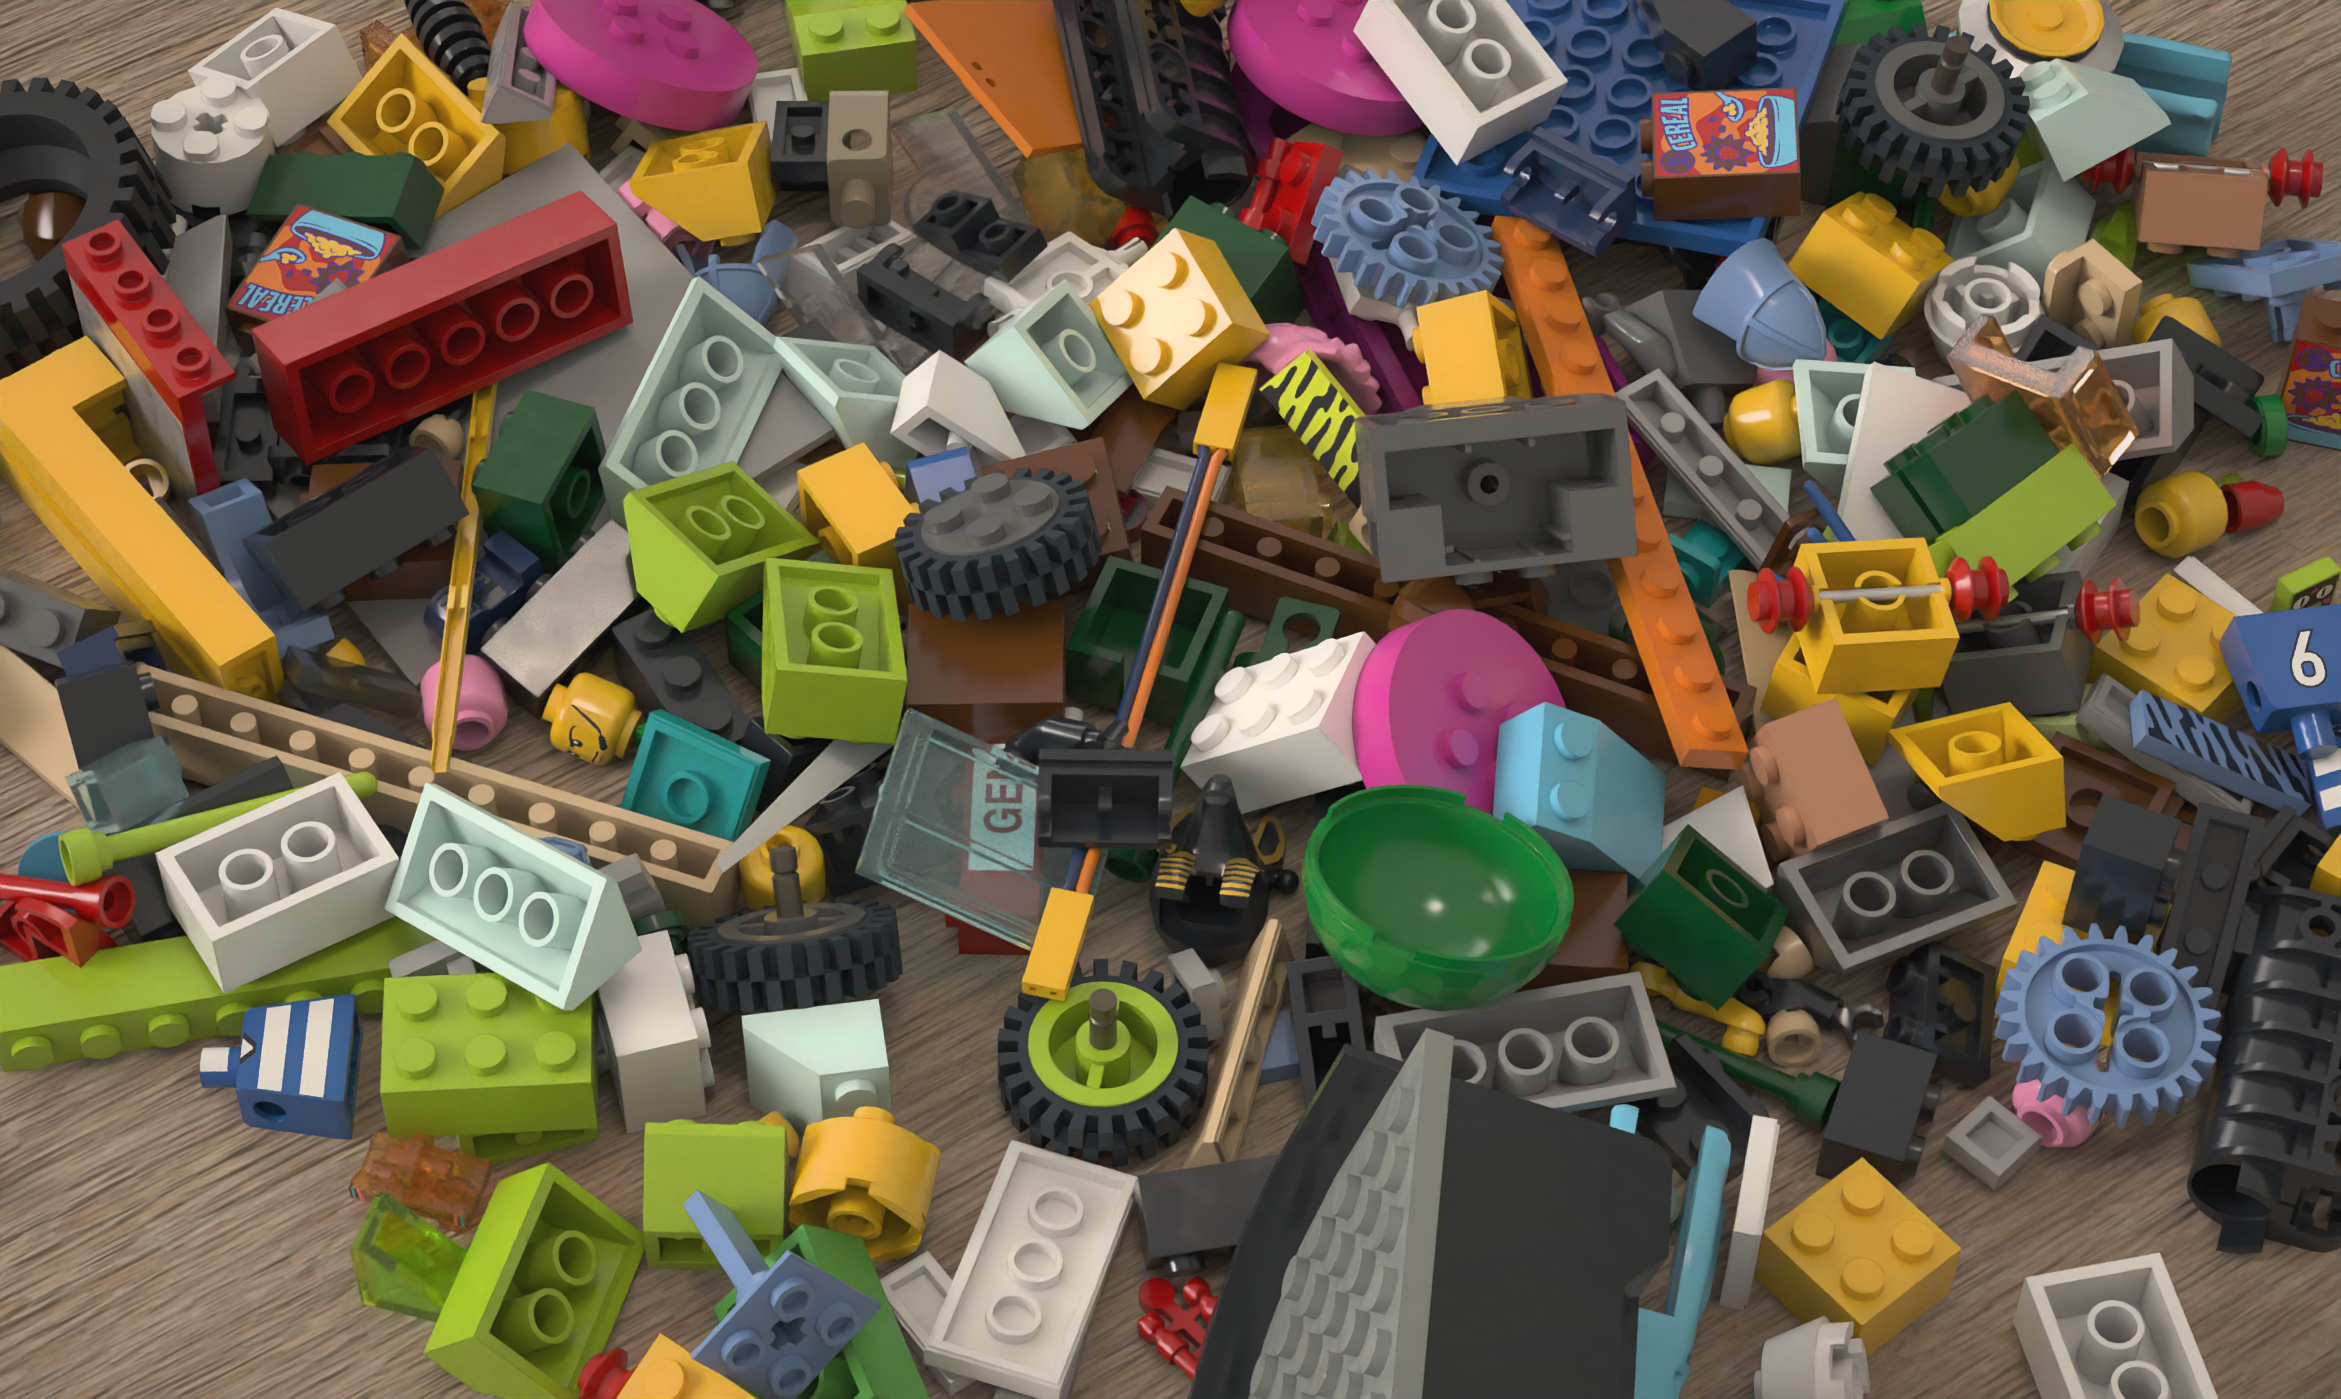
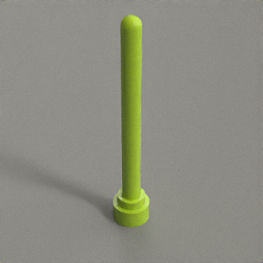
(90, 854)

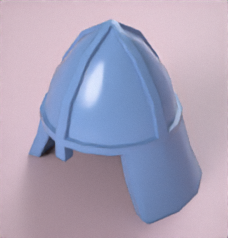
(744, 282)
(1763, 308)

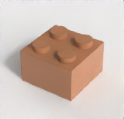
(1809, 782)

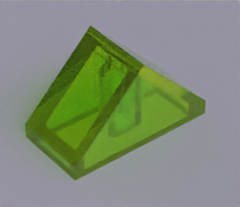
(403, 1260)

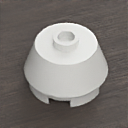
(1973, 289)
(1813, 1363)

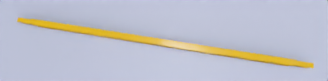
(461, 587)

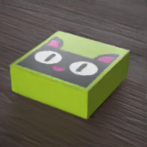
(2307, 586)

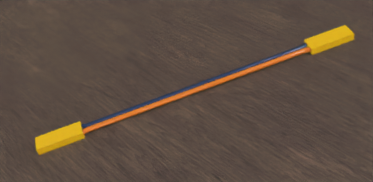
(1217, 436)

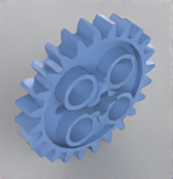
(1405, 239)
(2171, 1035)

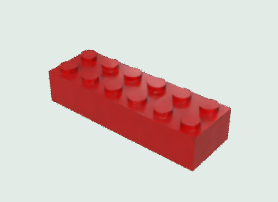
(443, 326)

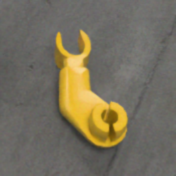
(1743, 1022)

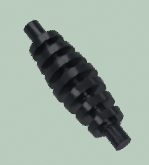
(451, 38)

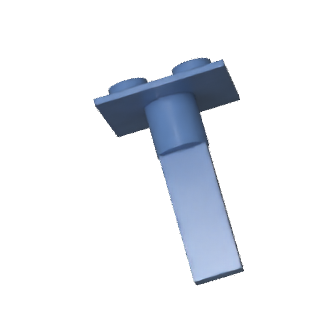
(784, 1316)

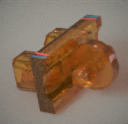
(423, 1178)

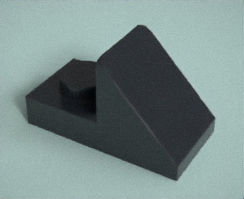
(800, 145)

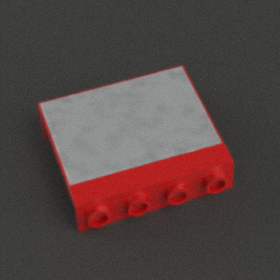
(157, 349)

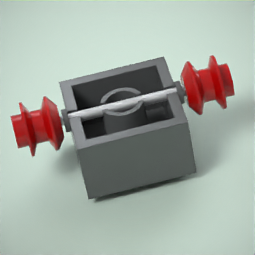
(2037, 645)

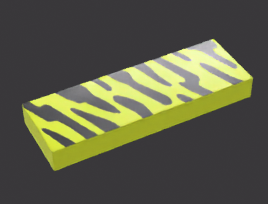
(1320, 416)

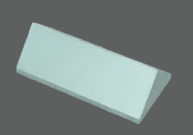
(694, 397)
(511, 901)

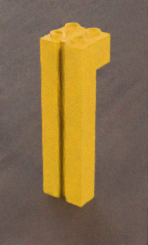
(68, 465)

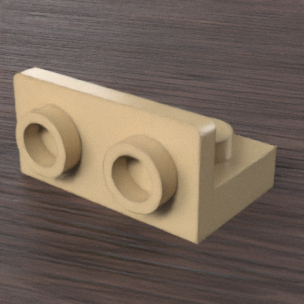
(2092, 294)

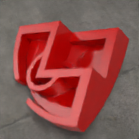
(45, 931)

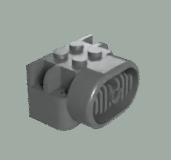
(1496, 486)

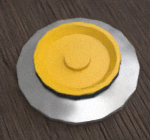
(2044, 30)

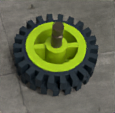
(1104, 1064)

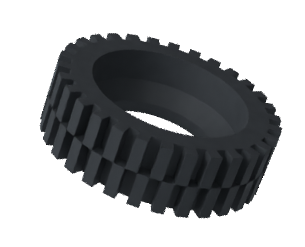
(80, 148)

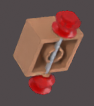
(2205, 198)

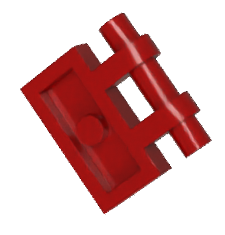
(1289, 191)

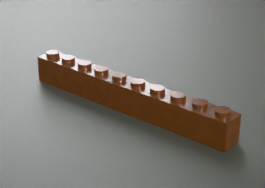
(1272, 561)

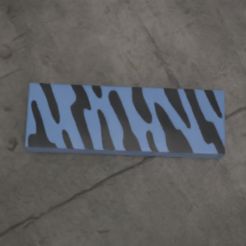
(2218, 753)

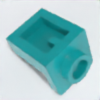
(1705, 559)

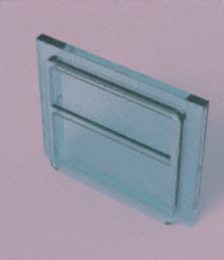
(963, 832)

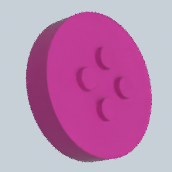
(646, 58)
(1317, 65)
(1436, 702)

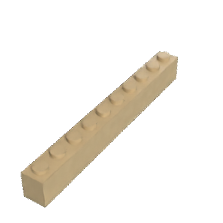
(229, 732)

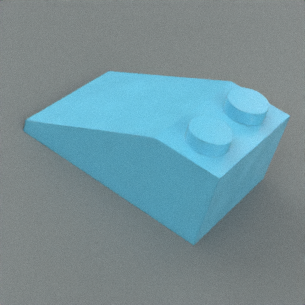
(1580, 790)

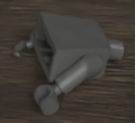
(1668, 337)

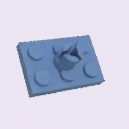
(2277, 273)

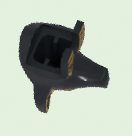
(1216, 877)

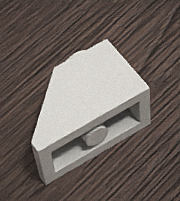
(953, 408)

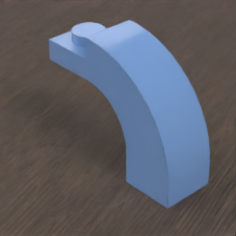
(222, 522)

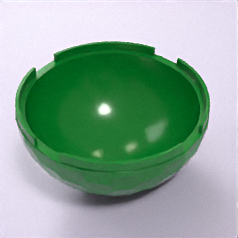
(1434, 896)

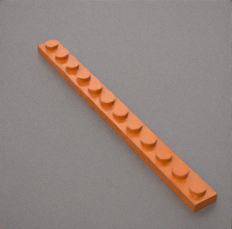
(1648, 584)

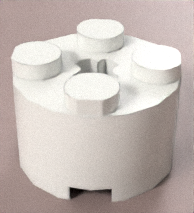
(211, 145)

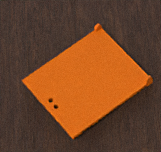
(1010, 64)

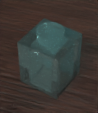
(128, 785)

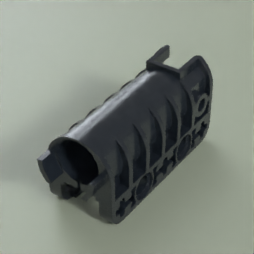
(1165, 95)
(2276, 1079)

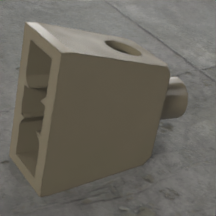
(861, 179)

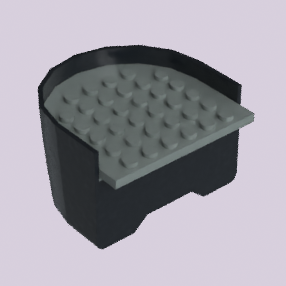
(1440, 1246)

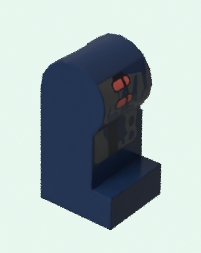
(498, 589)

